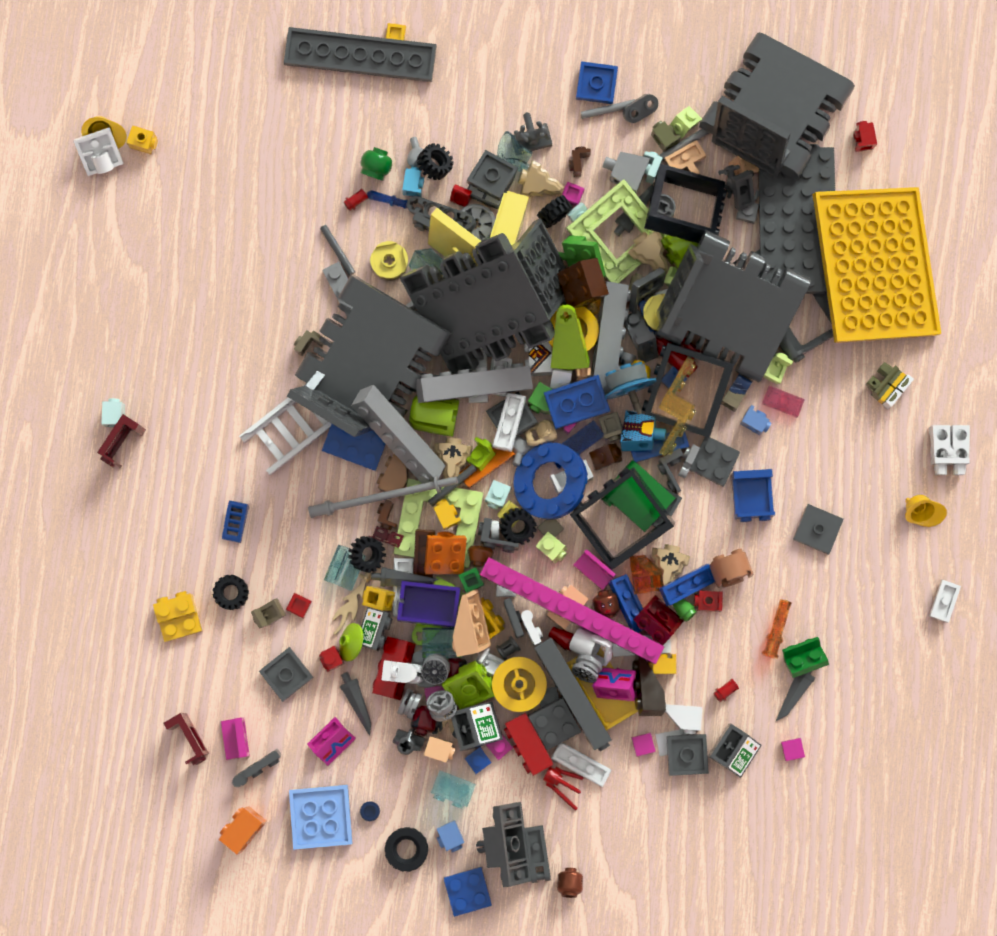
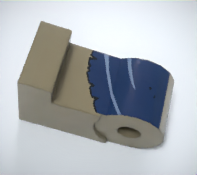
(736, 392)

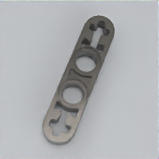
(427, 204)

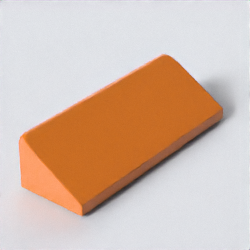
(498, 460)

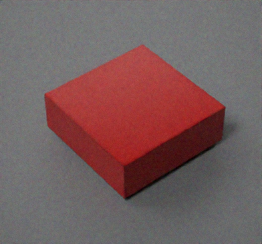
(460, 195)
(298, 605)

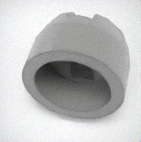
(627, 358)

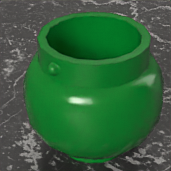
(376, 163)

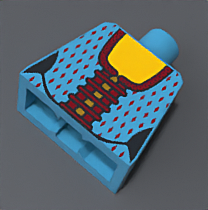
(640, 432)

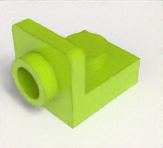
(481, 454)

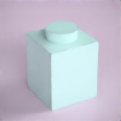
(112, 412)

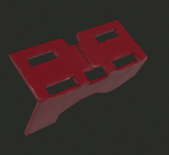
(388, 537)

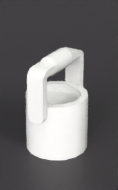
(589, 644)

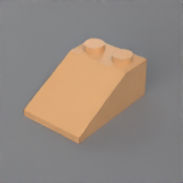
(470, 628)

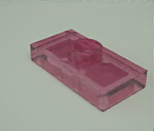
(783, 401)

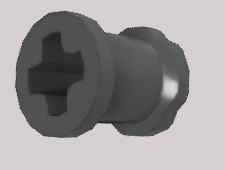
(508, 648)

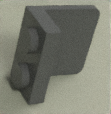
(484, 531)

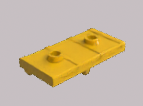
(608, 710)

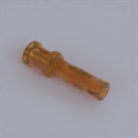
(775, 638)

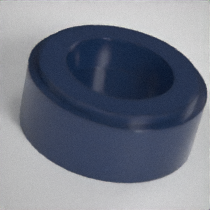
(370, 811)

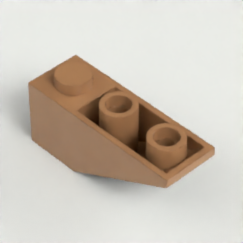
(394, 476)

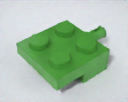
(578, 249)

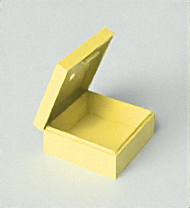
(450, 237)

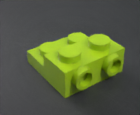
(469, 685)

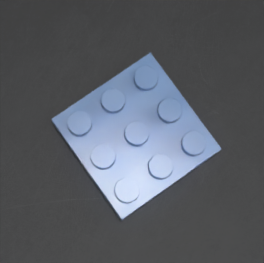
(320, 817)

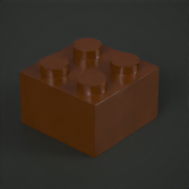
(583, 283)

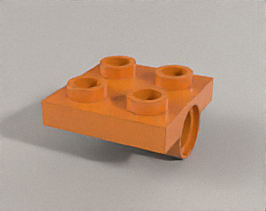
(445, 553)

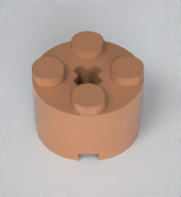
(730, 569)

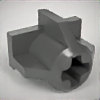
(408, 741)

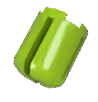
(434, 416)

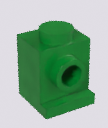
(471, 580)

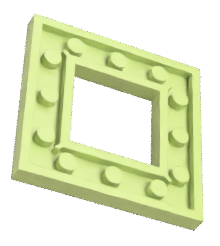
(617, 197)
(467, 500)

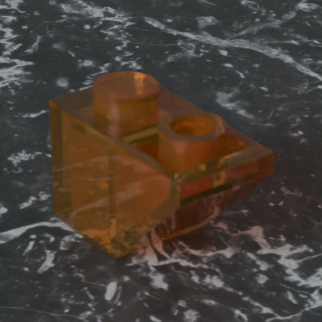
(645, 575)

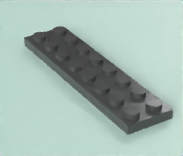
(360, 54)

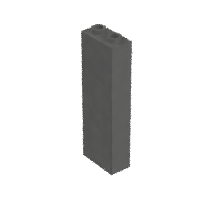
(573, 695)

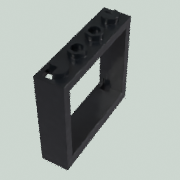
(690, 180)
(659, 371)
(593, 497)

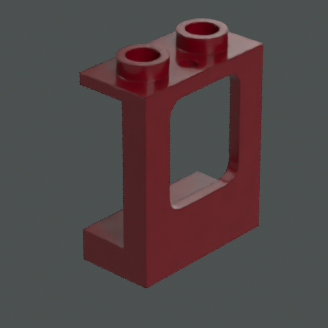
(116, 439)
(192, 736)

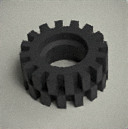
(429, 167)
(554, 211)
(513, 516)
(376, 558)
(219, 588)

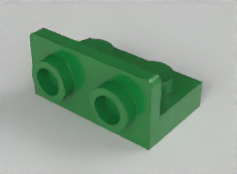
(804, 657)

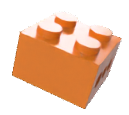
(242, 829)

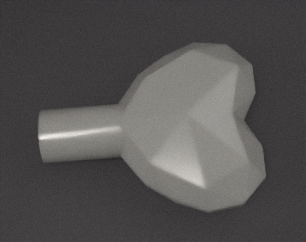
(414, 153)
(520, 449)

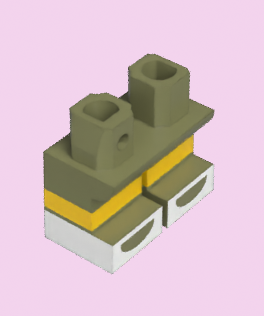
(891, 386)

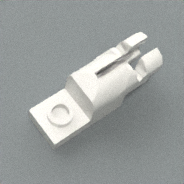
(401, 672)

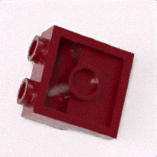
(658, 620)

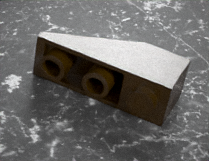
(650, 694)

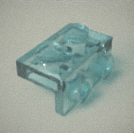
(453, 789)

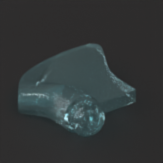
(513, 152)

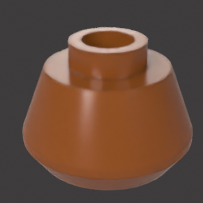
(479, 555)

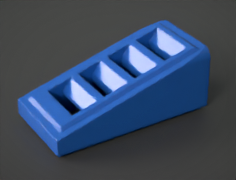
(232, 504)

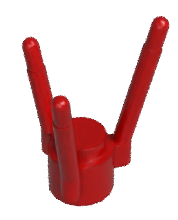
(554, 777)

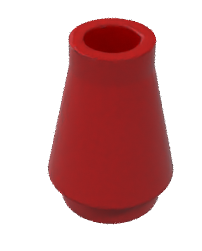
(561, 637)

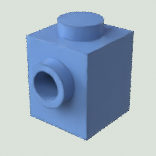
(450, 837)

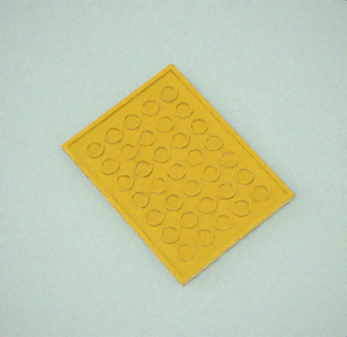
(876, 264)

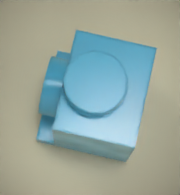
(412, 182)

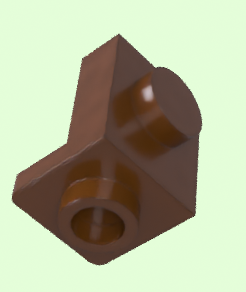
(575, 163)
(606, 456)
(384, 511)

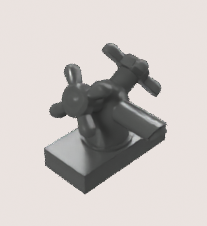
(533, 138)
(740, 186)

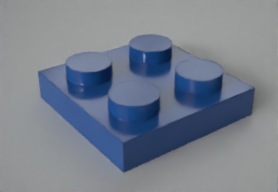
(596, 82)
(467, 891)

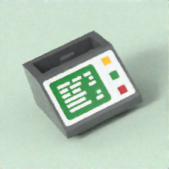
(374, 628)
(476, 726)
(734, 750)

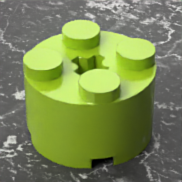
(676, 248)

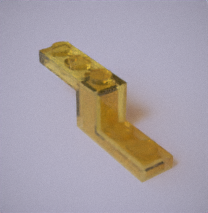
(677, 407)

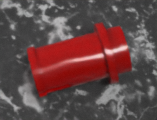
(355, 199)
(726, 690)

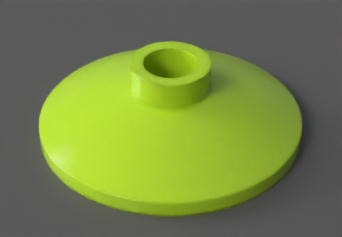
(351, 642)

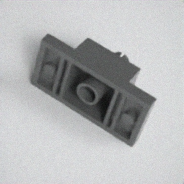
(507, 845)

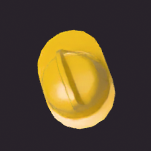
(99, 123)
(924, 511)

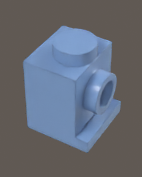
(755, 421)

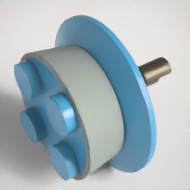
(628, 381)

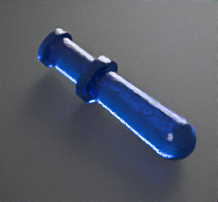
(392, 200)

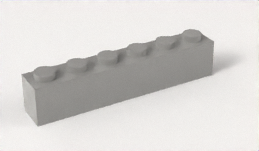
(611, 331)
(474, 383)
(397, 434)

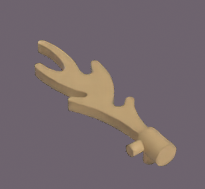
(352, 605)

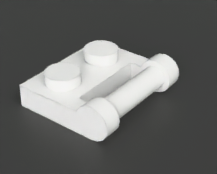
(534, 633)

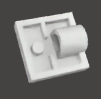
(98, 152)

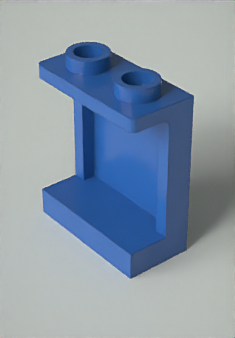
(753, 495)

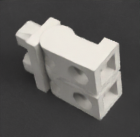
(950, 447)

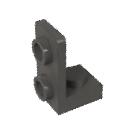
(671, 459)

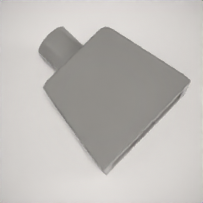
(627, 167)

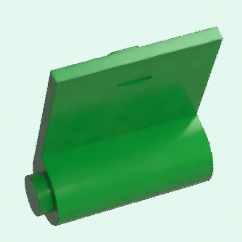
(634, 503)

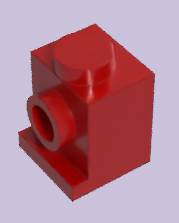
(865, 136)
(715, 606)
(331, 658)

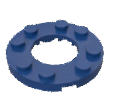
(572, 492)

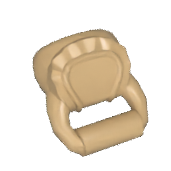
(546, 433)

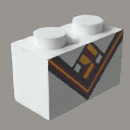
(539, 359)

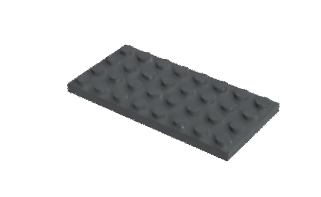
(789, 219)

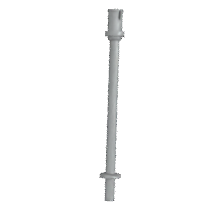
(329, 507)

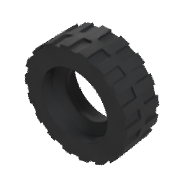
(391, 849)

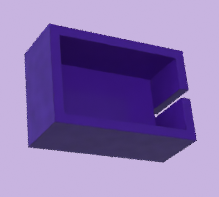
(428, 604)

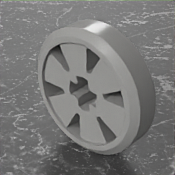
(483, 216)

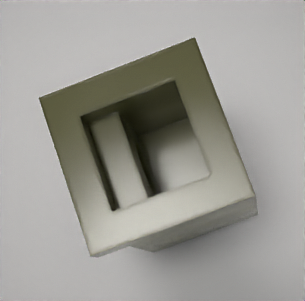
(665, 135)

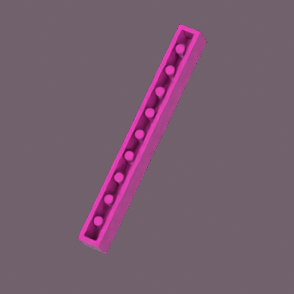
(572, 610)

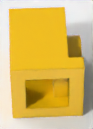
(446, 514)
(378, 598)
(664, 665)

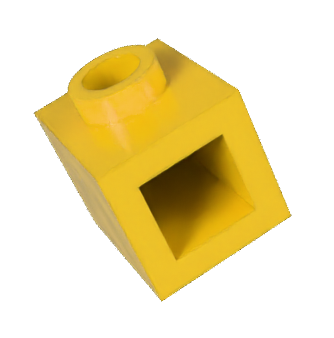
(142, 140)

